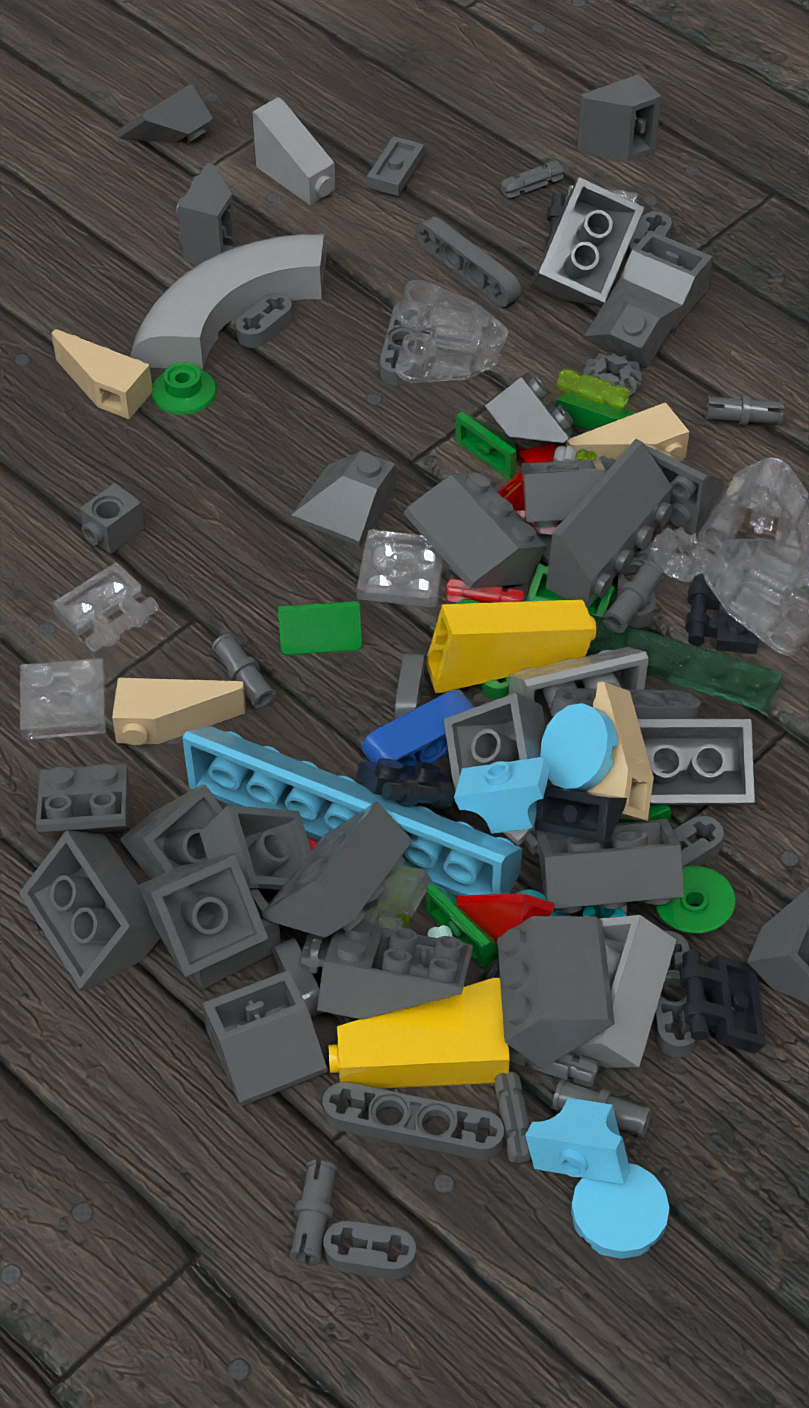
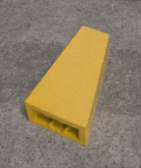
(499, 639)
(427, 1044)

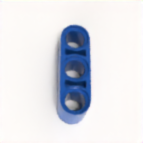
(418, 733)

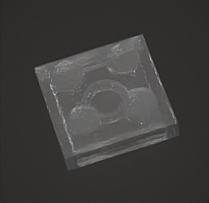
(399, 569)
(62, 699)

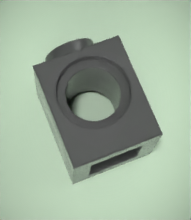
(112, 518)

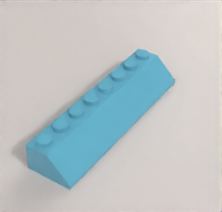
(262, 777)

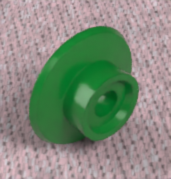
(183, 389)
(706, 889)

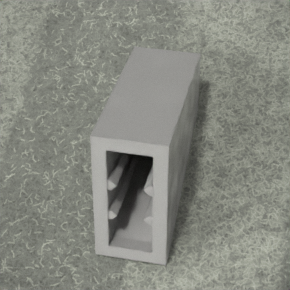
(291, 153)

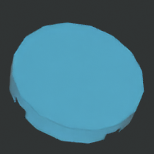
(579, 747)
(619, 1217)

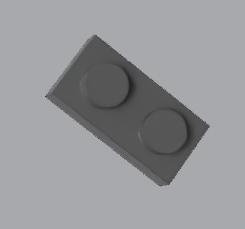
(395, 165)

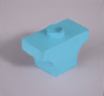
(504, 792)
(580, 1143)

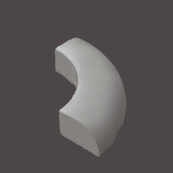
(219, 290)

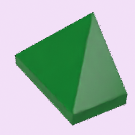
(487, 444)

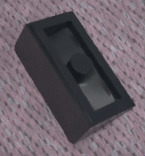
(579, 813)

